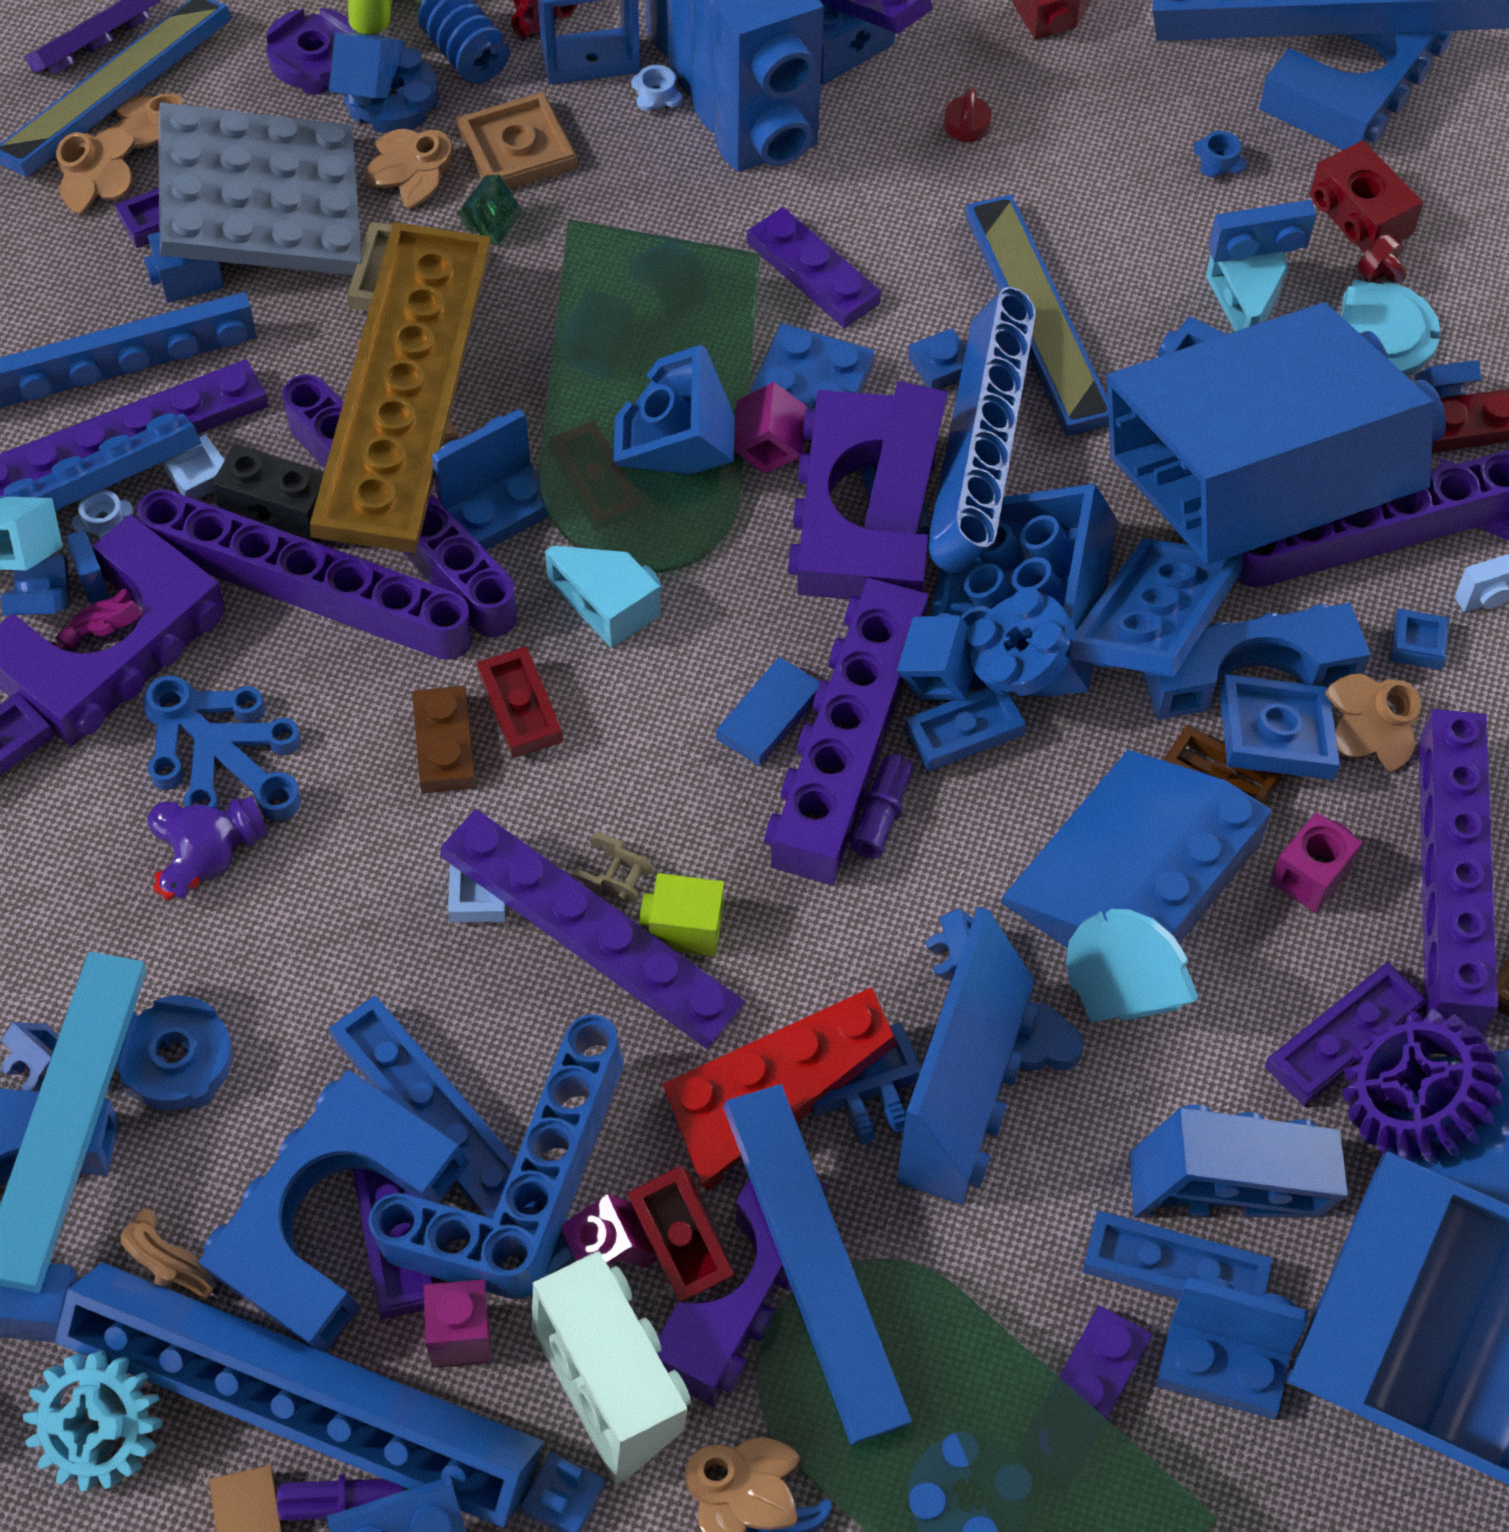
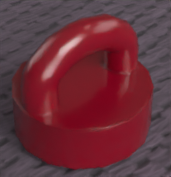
(967, 117)
(1382, 260)

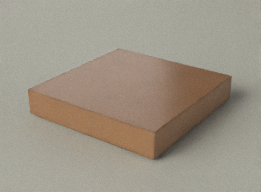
(518, 141)

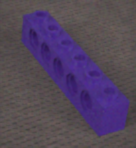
(818, 846)
(1457, 868)

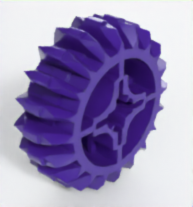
(1450, 1098)

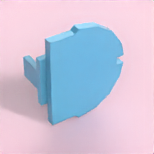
(1397, 318)
(1127, 967)

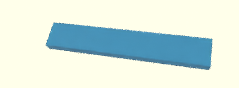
(65, 1117)

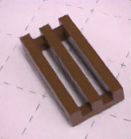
(1216, 750)

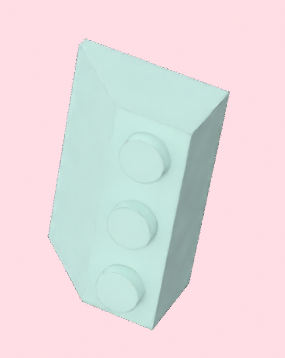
(608, 1363)

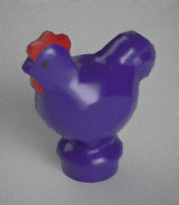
(201, 841)

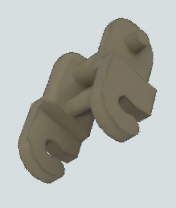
(605, 883)

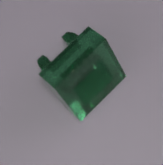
(490, 209)

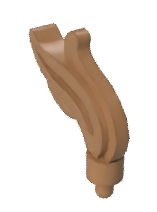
(163, 1259)

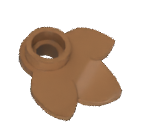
(141, 117)
(409, 165)
(94, 167)
(1368, 721)
(751, 1491)

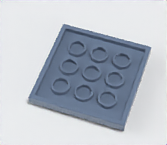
(257, 190)

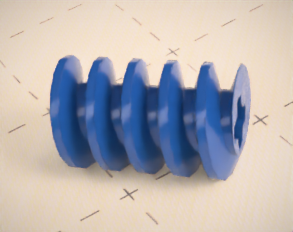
(464, 37)

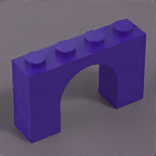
(833, 552)
(83, 688)

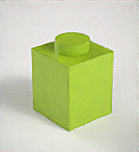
(685, 913)

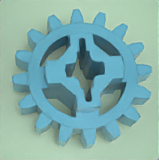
(112, 1401)

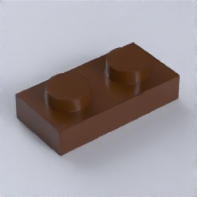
(443, 739)

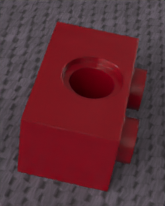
(1365, 196)

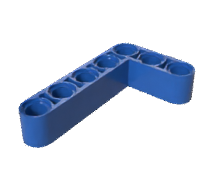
(529, 1180)

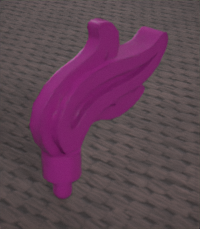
(99, 619)

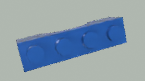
(1308, 644)

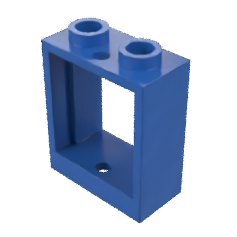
(568, 55)

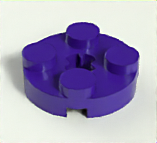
(286, 48)

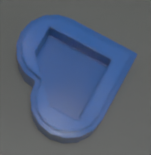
(1051, 1042)

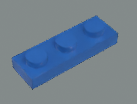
(1164, 1258)

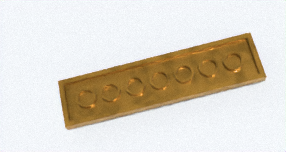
(401, 389)

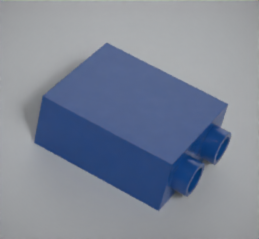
(1272, 431)

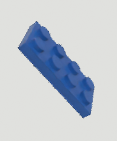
(1154, 609)

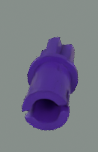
(881, 806)
(326, 1498)

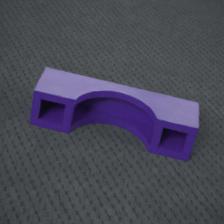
(710, 1338)

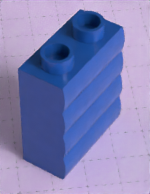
(747, 71)
(1419, 1317)

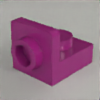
(613, 1230)

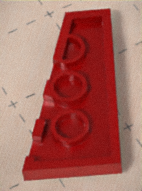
(803, 1057)

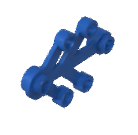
(219, 743)

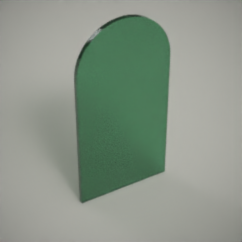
(618, 312)
(1029, 1439)

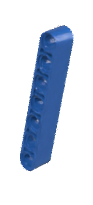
(982, 431)

